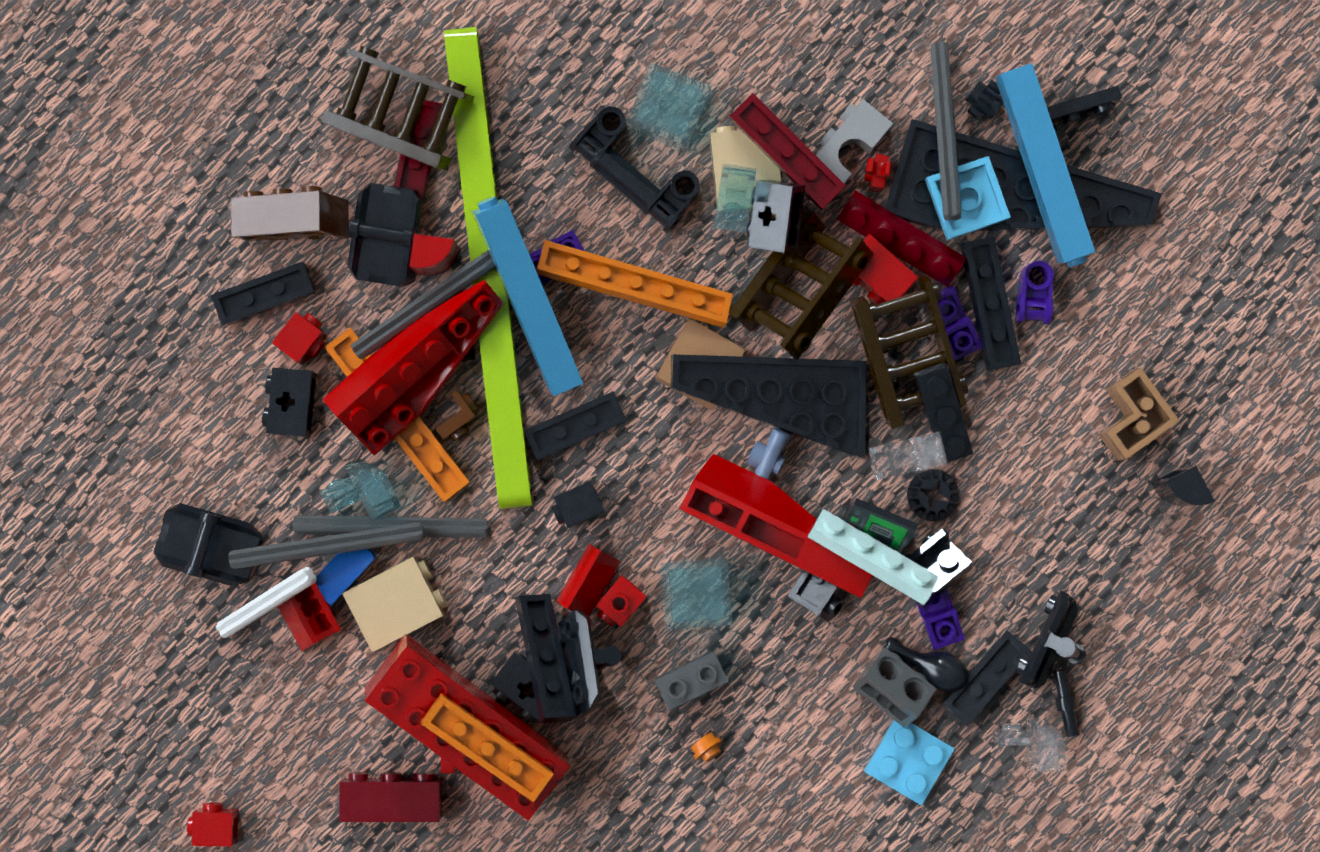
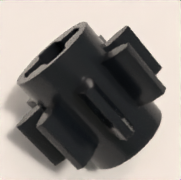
(984, 100)

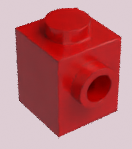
(301, 338)
(620, 602)
(213, 825)

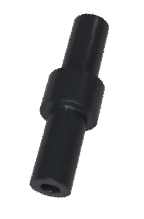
(1066, 703)

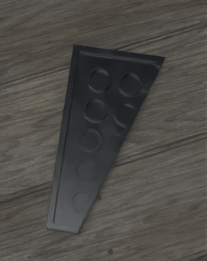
(801, 396)

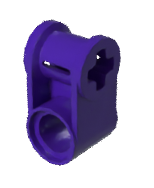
(1035, 295)

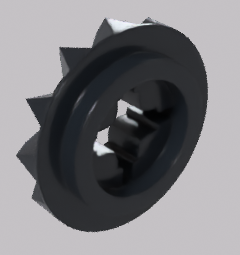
(919, 501)

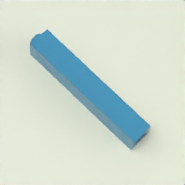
(1045, 165)
(527, 295)

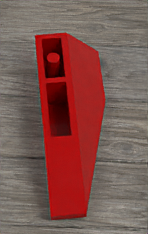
(411, 368)
(767, 519)

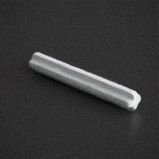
(266, 602)

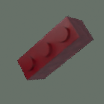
(390, 798)

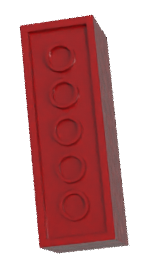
(410, 685)

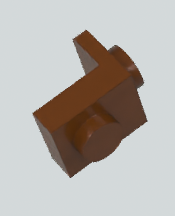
(457, 425)

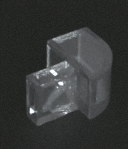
(907, 456)
(1042, 741)

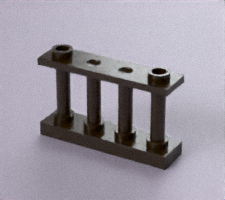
(374, 129)
(779, 267)
(876, 345)

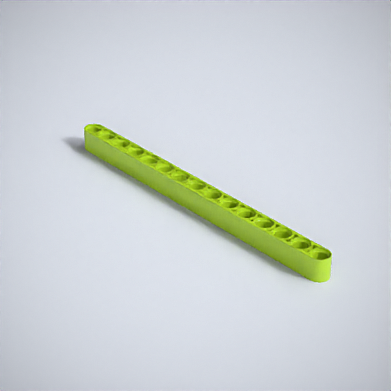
(497, 340)

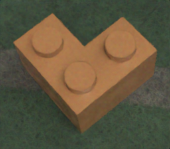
(1144, 415)

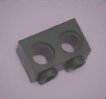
(691, 680)
(891, 692)

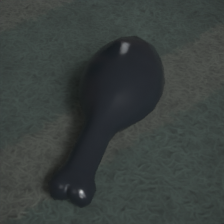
(939, 667)

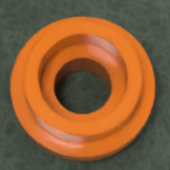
(706, 747)

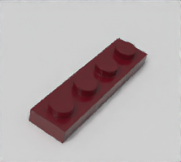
(787, 151)
(902, 238)

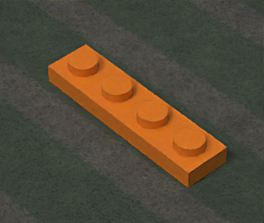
(487, 747)

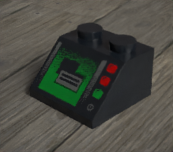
(880, 524)

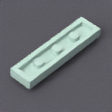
(873, 557)

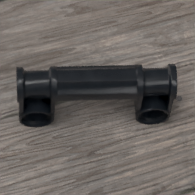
(626, 177)

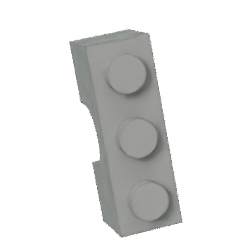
(861, 127)

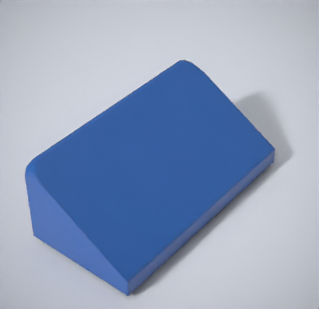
(343, 573)

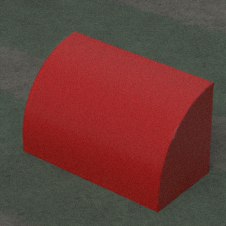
(432, 254)
(588, 580)
(309, 617)

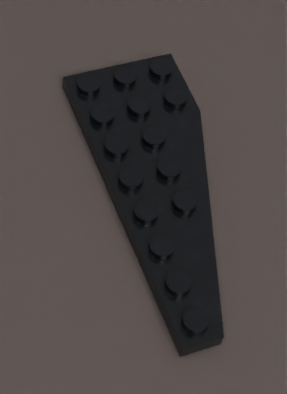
(1101, 198)

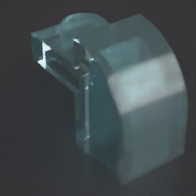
(734, 197)
(364, 484)

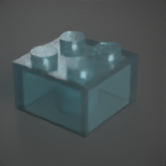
(668, 107)
(696, 593)

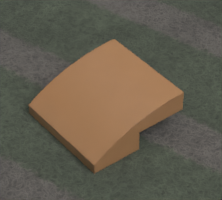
(697, 340)

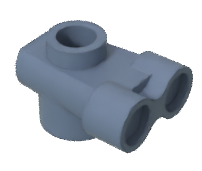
(768, 458)

